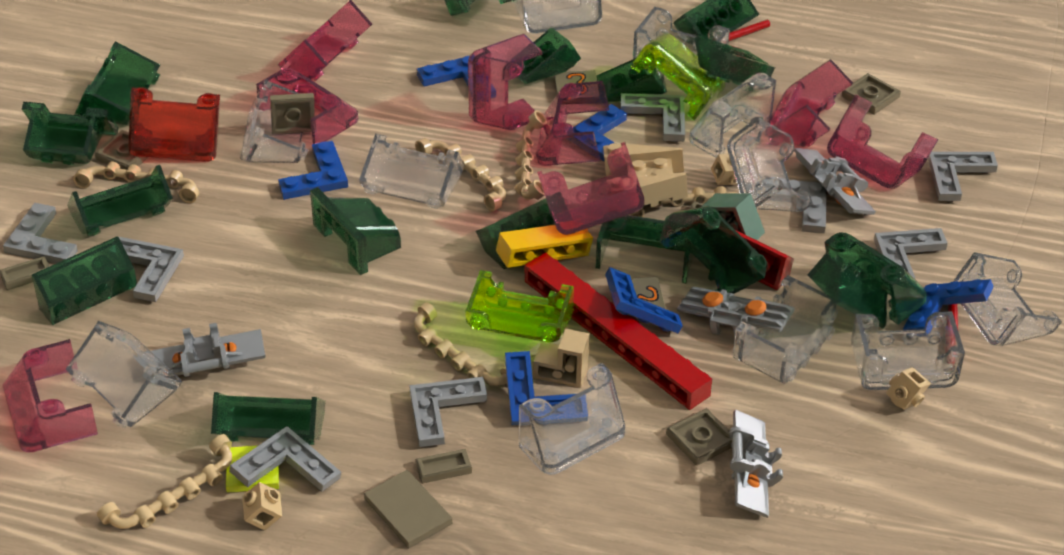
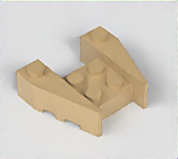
(655, 171)

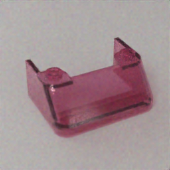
(327, 42)
(488, 82)
(805, 99)
(335, 113)
(557, 138)
(851, 142)
(44, 422)

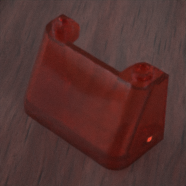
(173, 128)

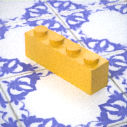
(525, 245)

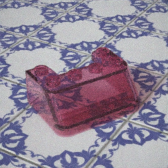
(595, 201)

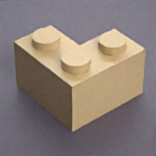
(563, 362)

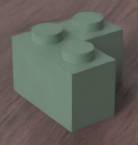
(738, 212)

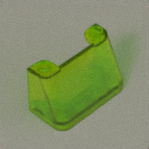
(682, 69)
(518, 313)

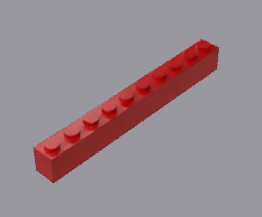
(622, 333)

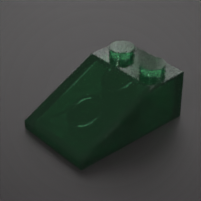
(556, 57)
(627, 80)

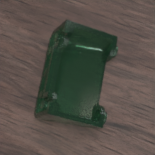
(115, 80)
(717, 246)
(905, 291)

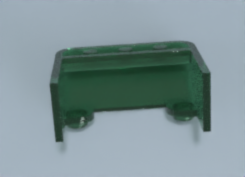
(120, 203)
(637, 231)
(266, 416)

